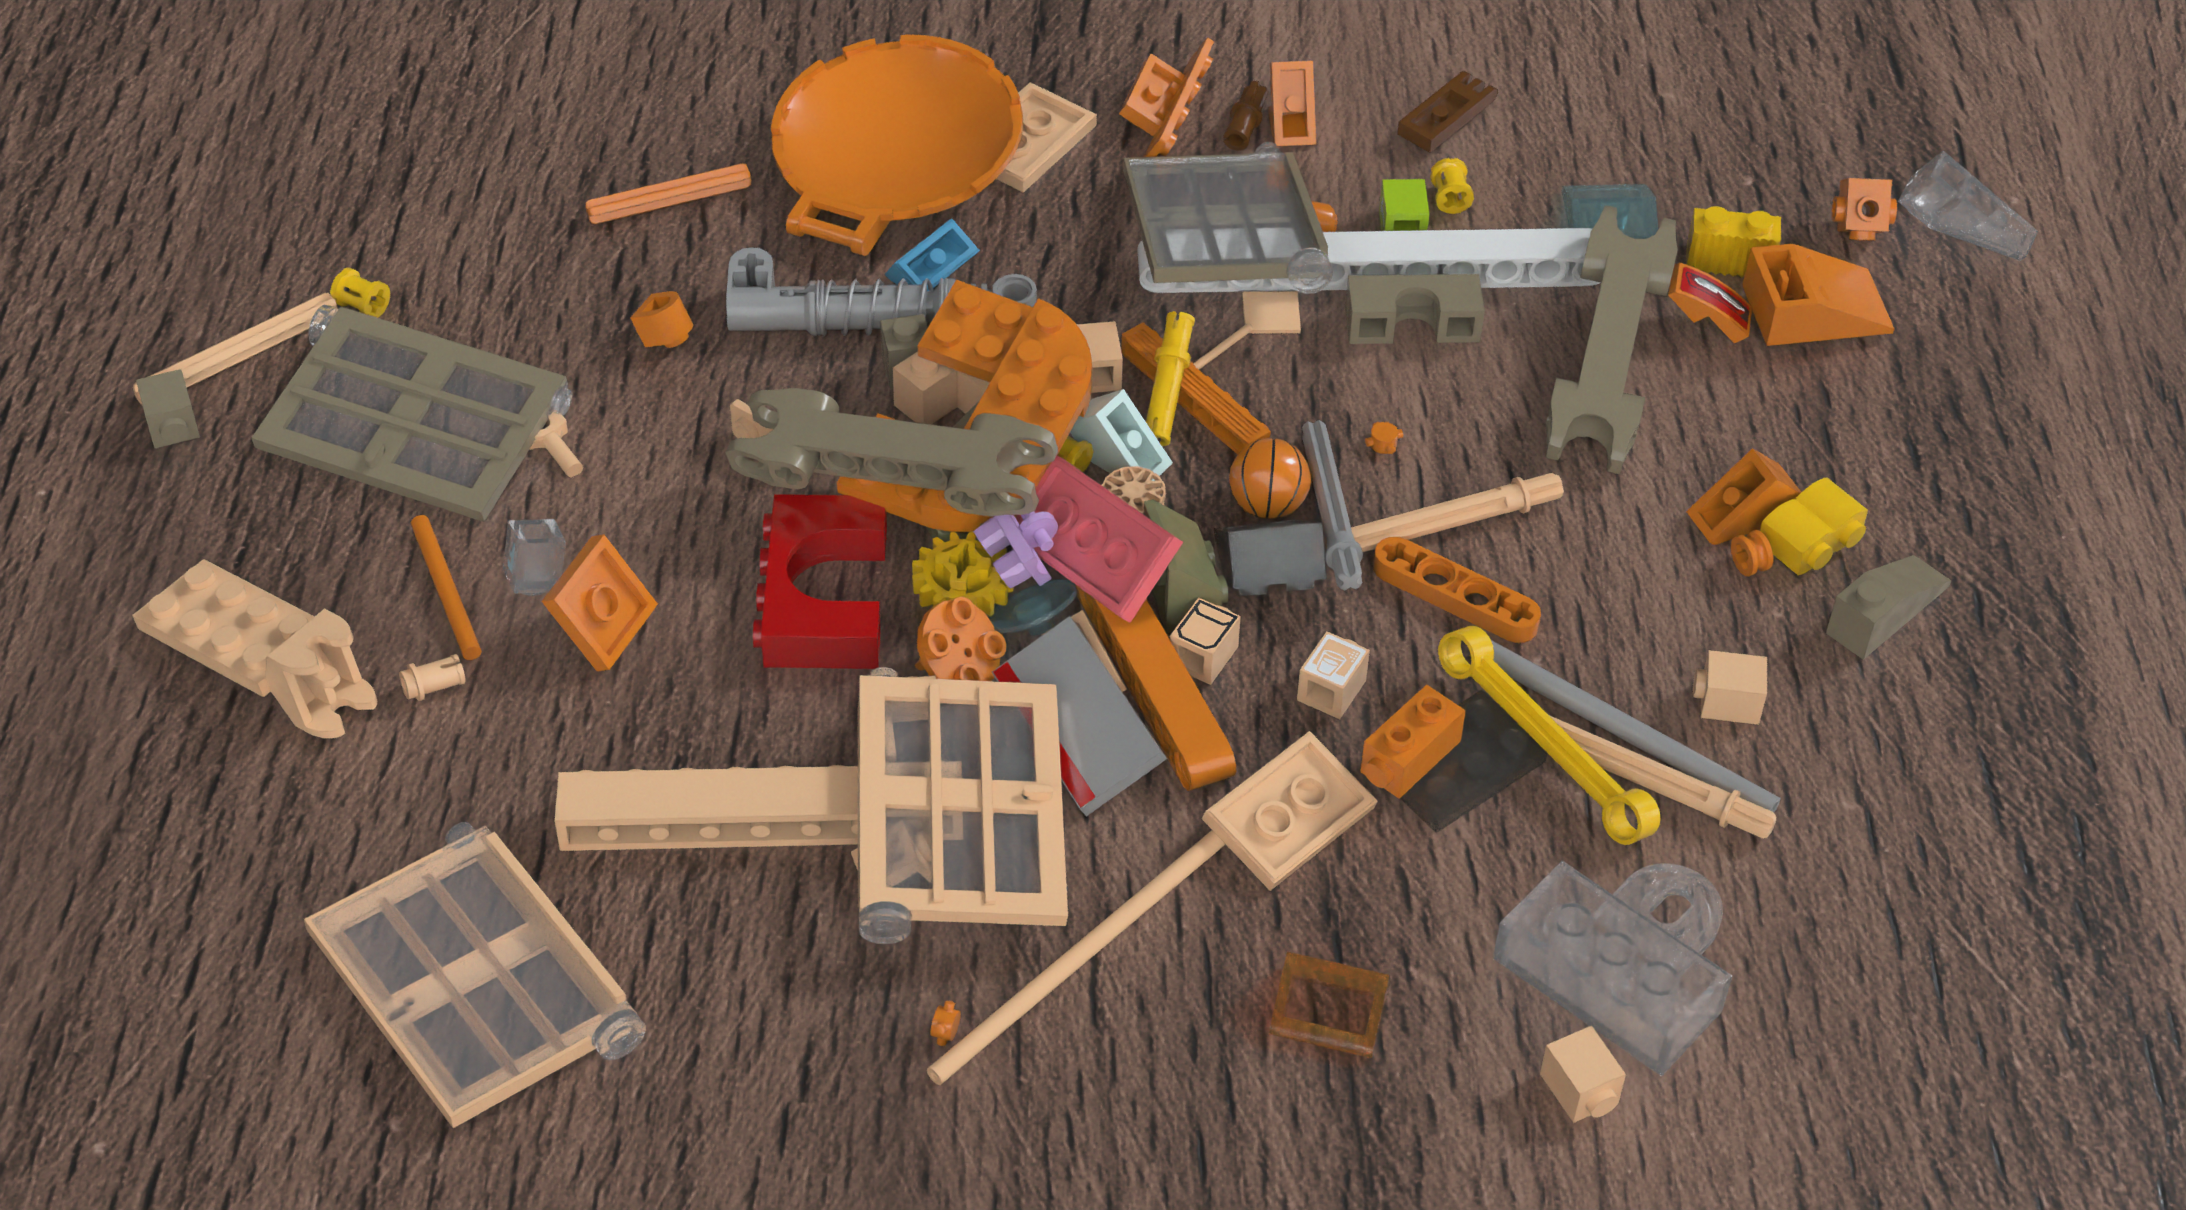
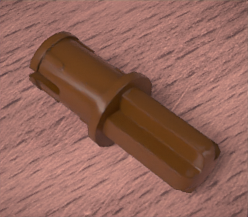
(1245, 116)

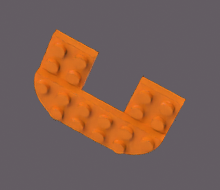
(1034, 371)

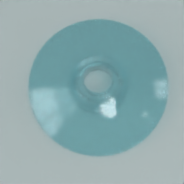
(1034, 608)

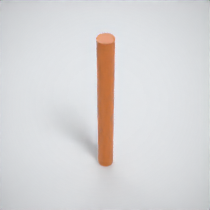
(446, 588)

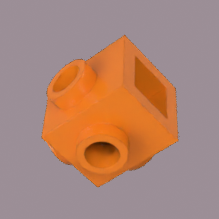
(1875, 196)

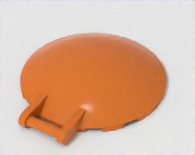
(892, 134)

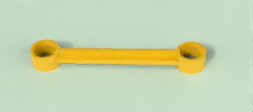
(1549, 735)

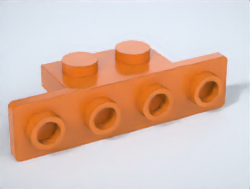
(1160, 97)

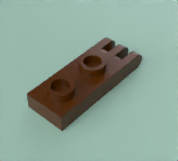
(1446, 111)

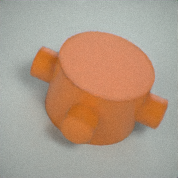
(1384, 437)
(945, 1023)

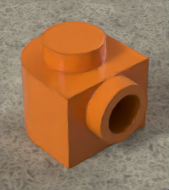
(662, 320)

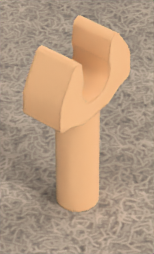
(551, 440)

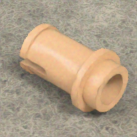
(431, 677)

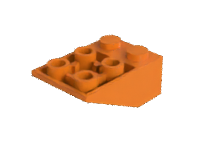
(1811, 296)

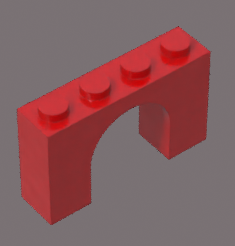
(804, 629)

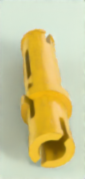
(1171, 361)

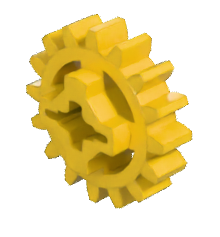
(959, 570)

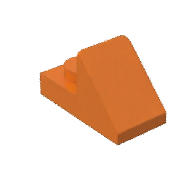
(1292, 103)

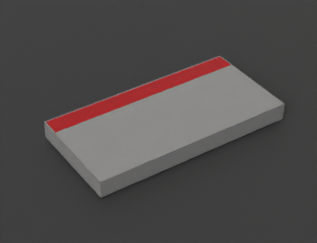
(1099, 731)

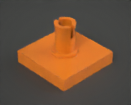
(600, 602)

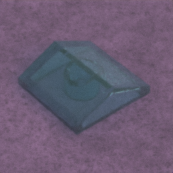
(1633, 202)

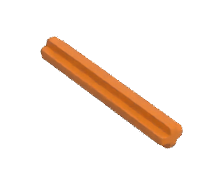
(668, 193)

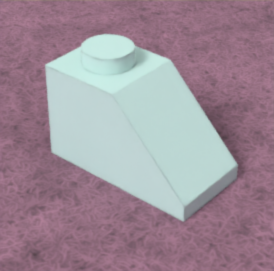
(1119, 435)

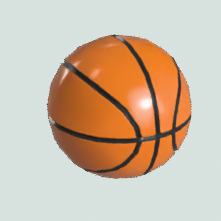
(1270, 478)

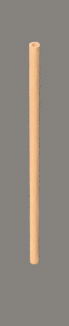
(1073, 959)

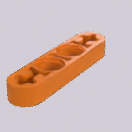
(1460, 584)

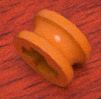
(1751, 553)

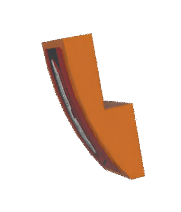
(1705, 296)

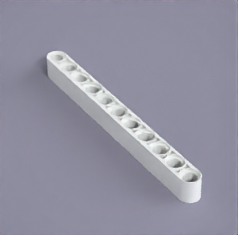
(1497, 255)

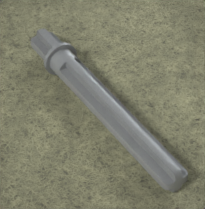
(1342, 550)

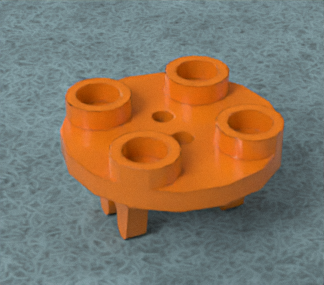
(971, 633)

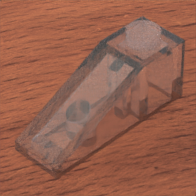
(1960, 206)

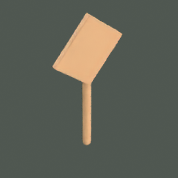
(1262, 314)

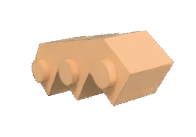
(930, 390)

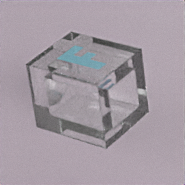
(533, 555)

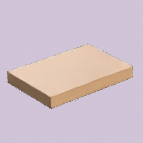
(1048, 133)
(1289, 810)

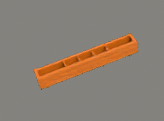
(1197, 393)

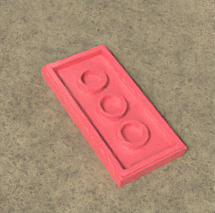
(1102, 540)

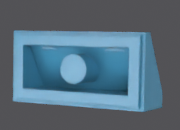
(934, 257)

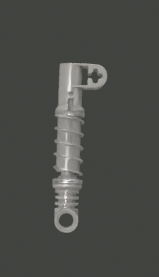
(836, 307)

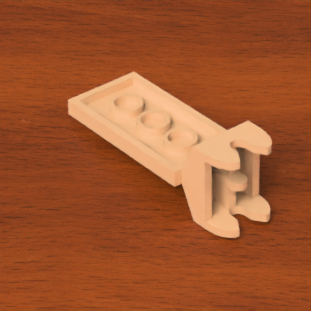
(262, 645)

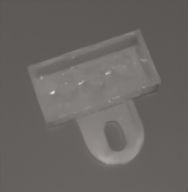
(1618, 964)

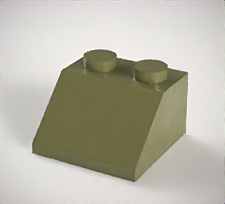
(1189, 572)

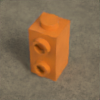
(1412, 741)

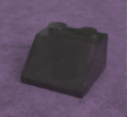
(1271, 555)

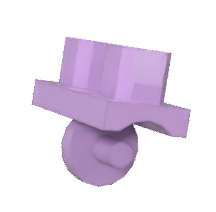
(1022, 561)

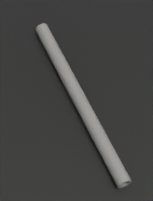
(1629, 728)

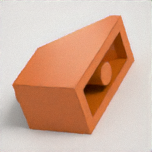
(1742, 498)

